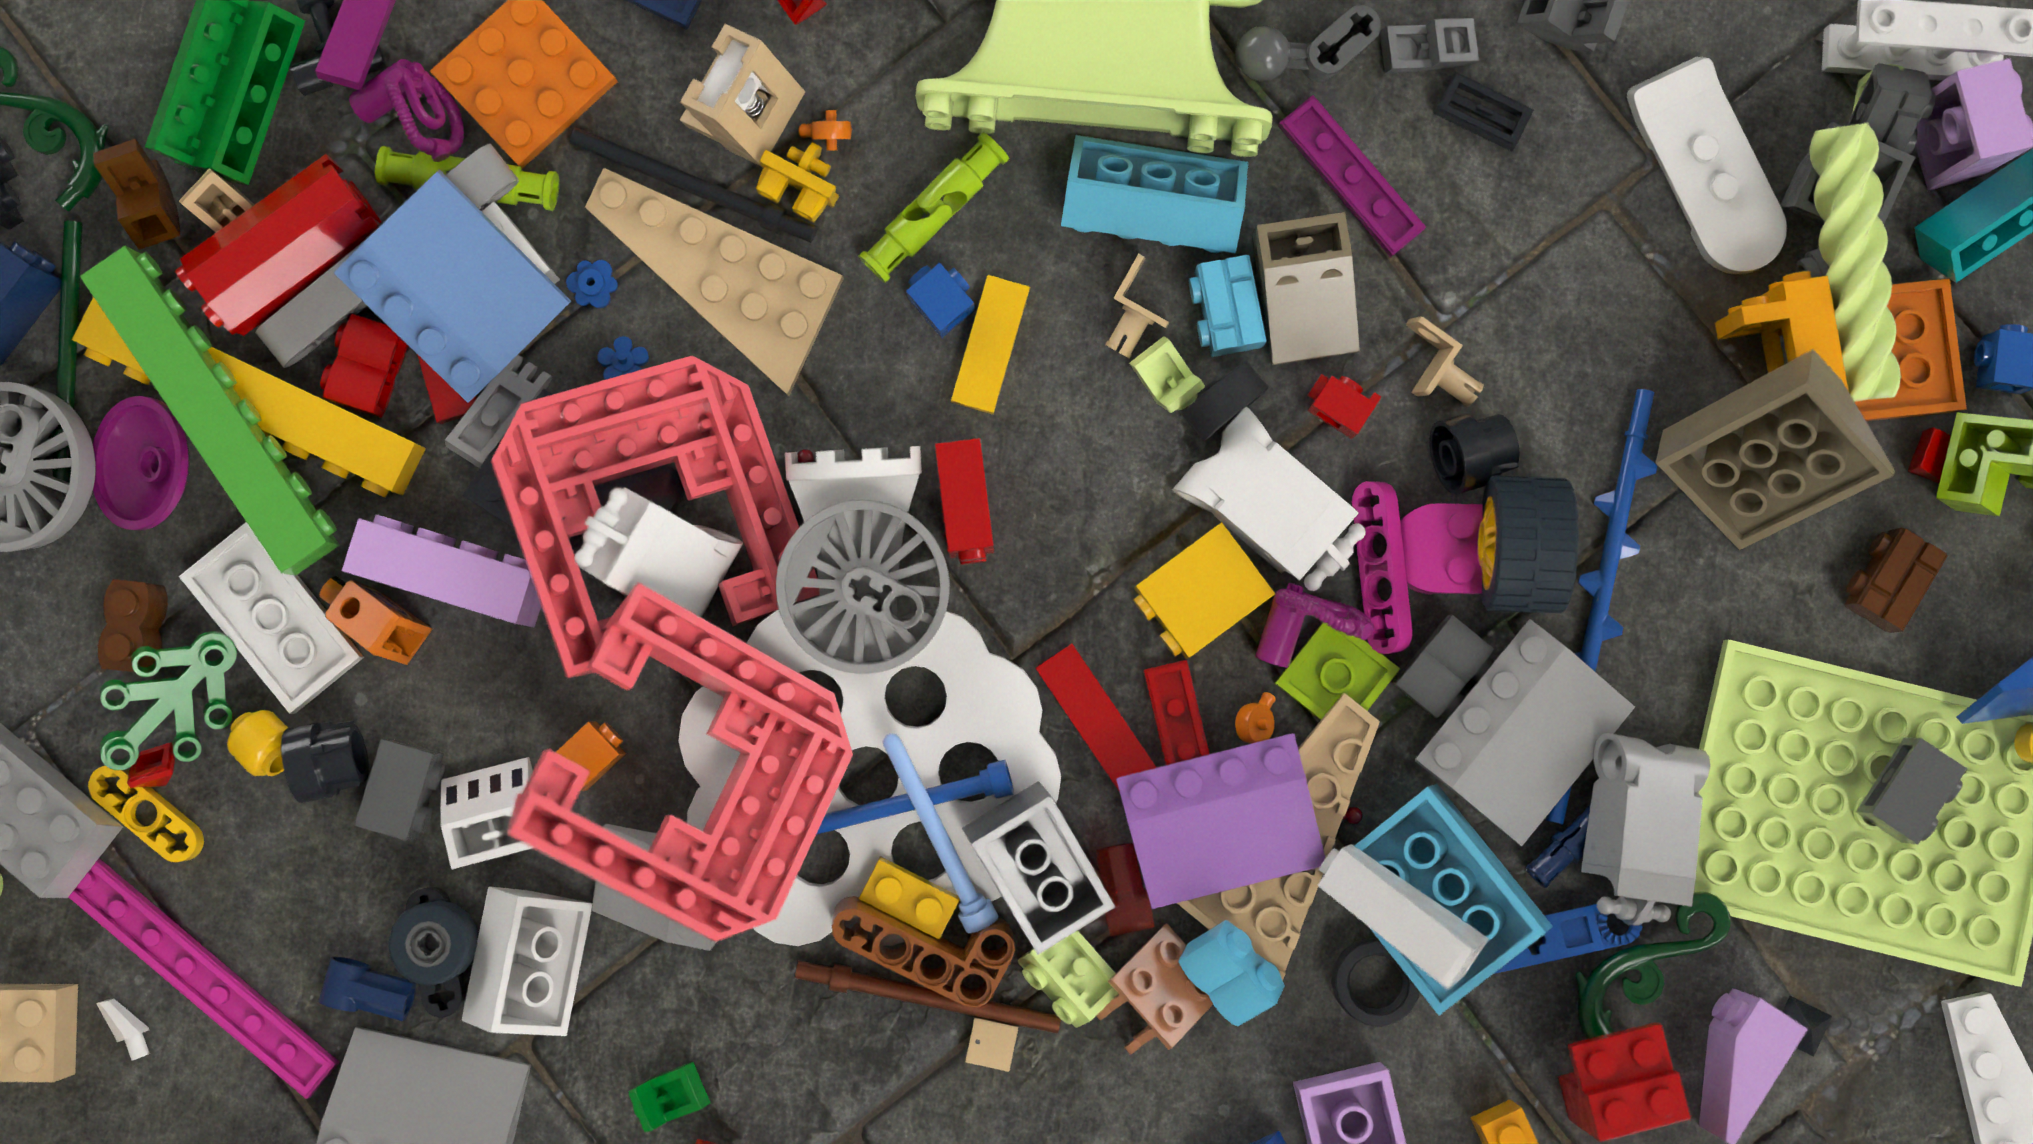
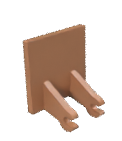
(1158, 991)

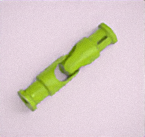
(419, 168)
(958, 184)

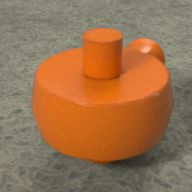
(827, 130)
(1255, 720)

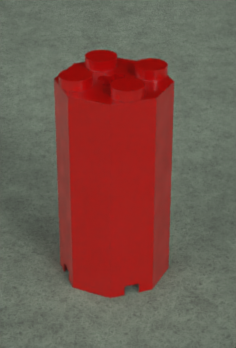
(278, 247)

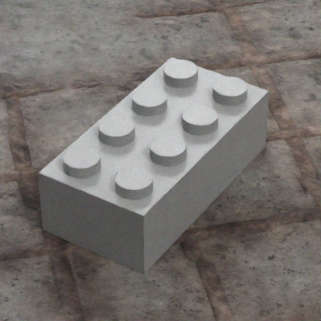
(46, 823)

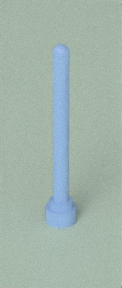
(975, 910)

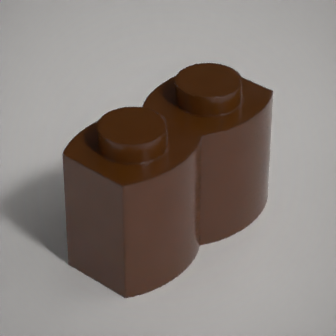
(133, 619)

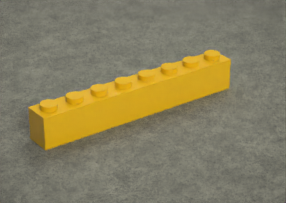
(286, 412)

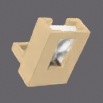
(742, 97)

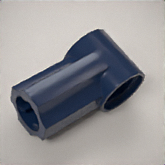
(354, 986)

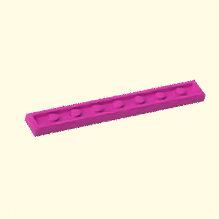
(203, 979)

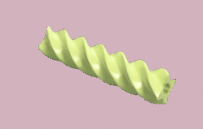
(1854, 247)

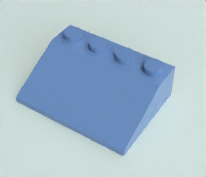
(452, 286)

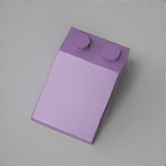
(1743, 1059)

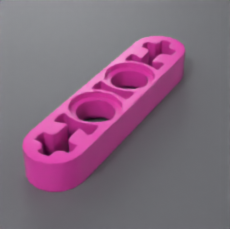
(1390, 566)

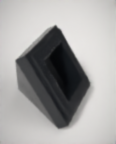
(1812, 1019)

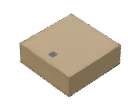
(992, 1043)

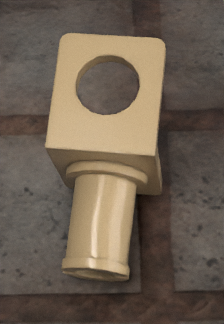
(1134, 318)
(1442, 368)

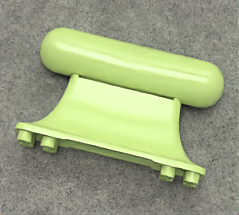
(1100, 67)

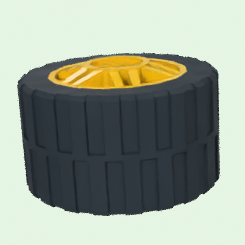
(1528, 544)

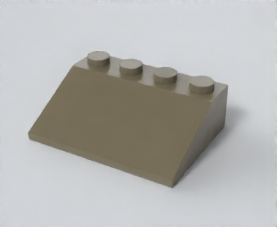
(1774, 451)

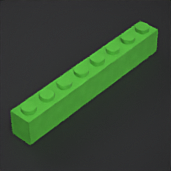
(211, 410)

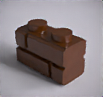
(1894, 579)

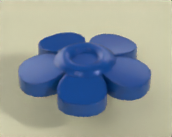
(623, 360)

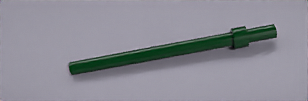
(67, 327)

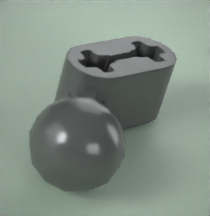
(1266, 53)

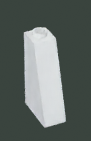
(1402, 915)

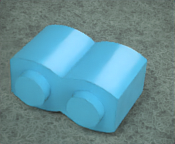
(1232, 973)

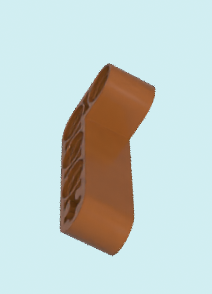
(907, 959)

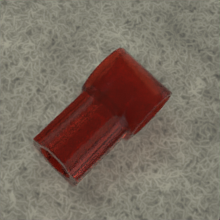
(1124, 886)

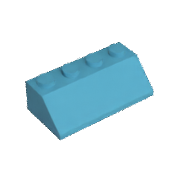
(1155, 194)

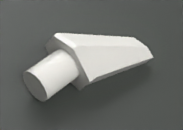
(125, 1027)

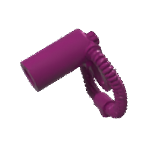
(409, 81)
(1287, 617)

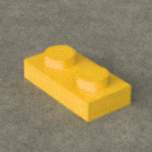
(909, 897)

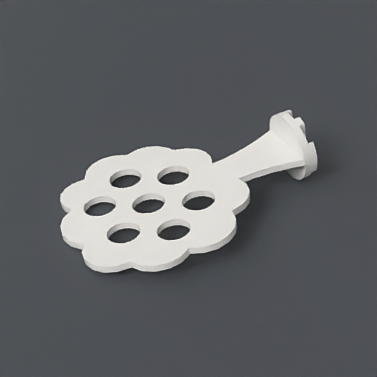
(985, 703)

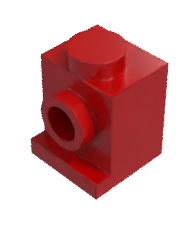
(1341, 404)

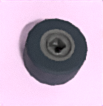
(450, 939)

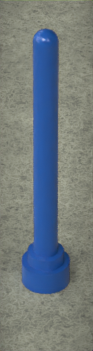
(991, 781)

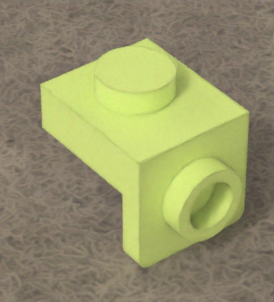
(1167, 376)

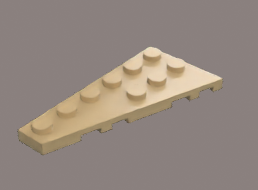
(739, 283)
(1276, 908)

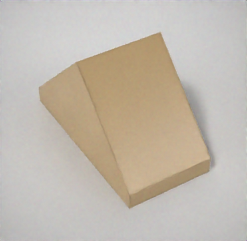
(215, 201)

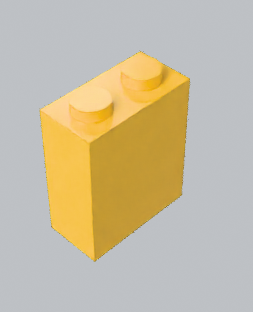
(1202, 592)

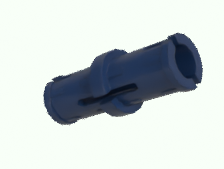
(1563, 850)

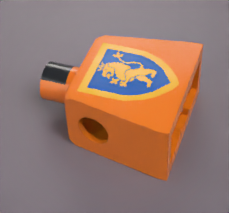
(373, 620)

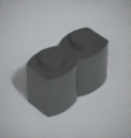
(1443, 667)

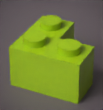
(1981, 459)

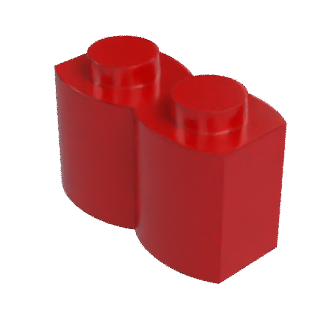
(364, 367)

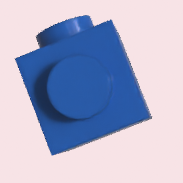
(940, 297)
(2005, 360)

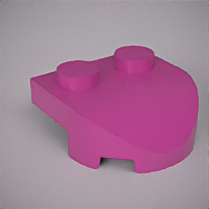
(1443, 548)

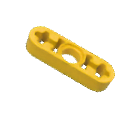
(163, 843)

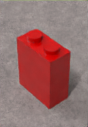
(964, 500)

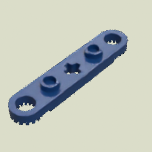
(1573, 934)

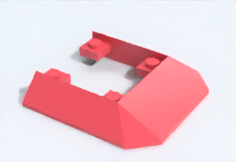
(621, 428)
(768, 810)

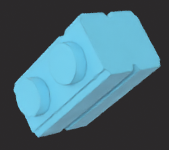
(1228, 306)

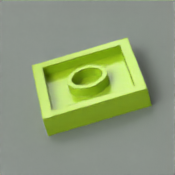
(1333, 666)

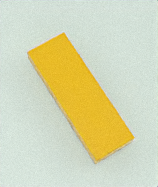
(990, 344)

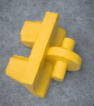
(814, 191)

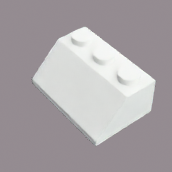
(526, 962)

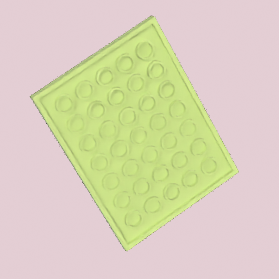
(1781, 831)

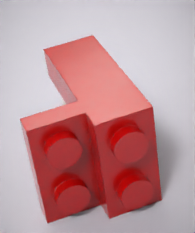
(1623, 1083)

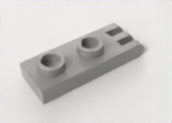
(494, 410)

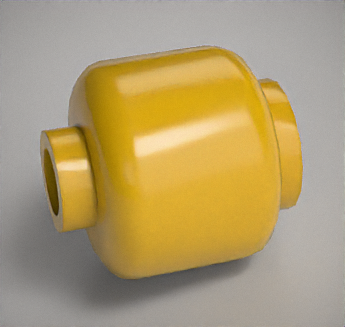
(257, 742)

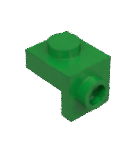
(668, 1096)

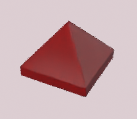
(152, 767)

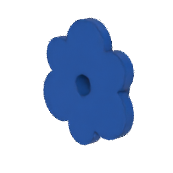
(599, 293)

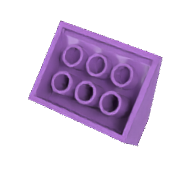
(1222, 821)

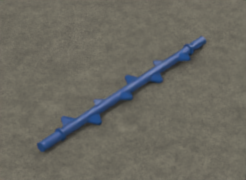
(1616, 547)

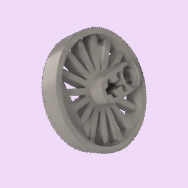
(23, 457)
(802, 555)

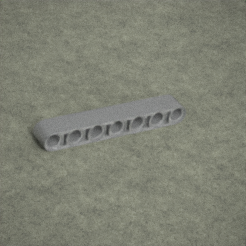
(329, 302)

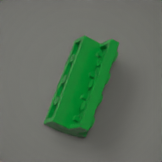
(225, 86)

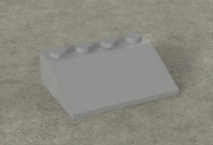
(1524, 732)
(422, 1094)

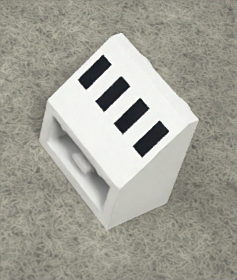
(479, 811)

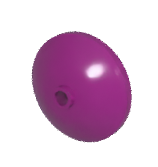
(140, 463)

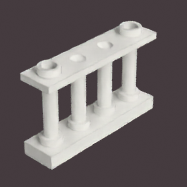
(1926, 37)

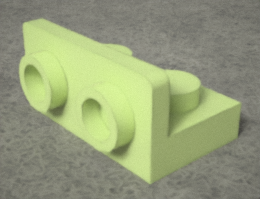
(1072, 978)

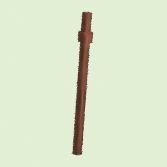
(843, 979)

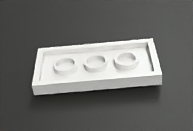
(271, 619)

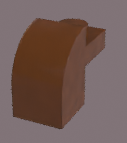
(141, 192)

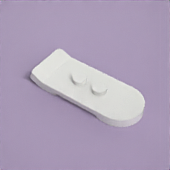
(1710, 166)

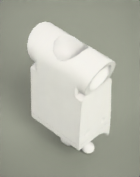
(1273, 503)
(648, 545)

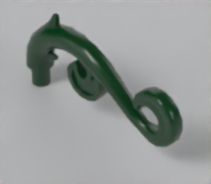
(37, 134)
(1642, 957)

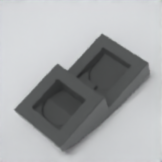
(1429, 46)

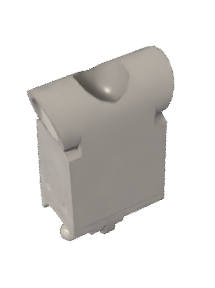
(1645, 825)

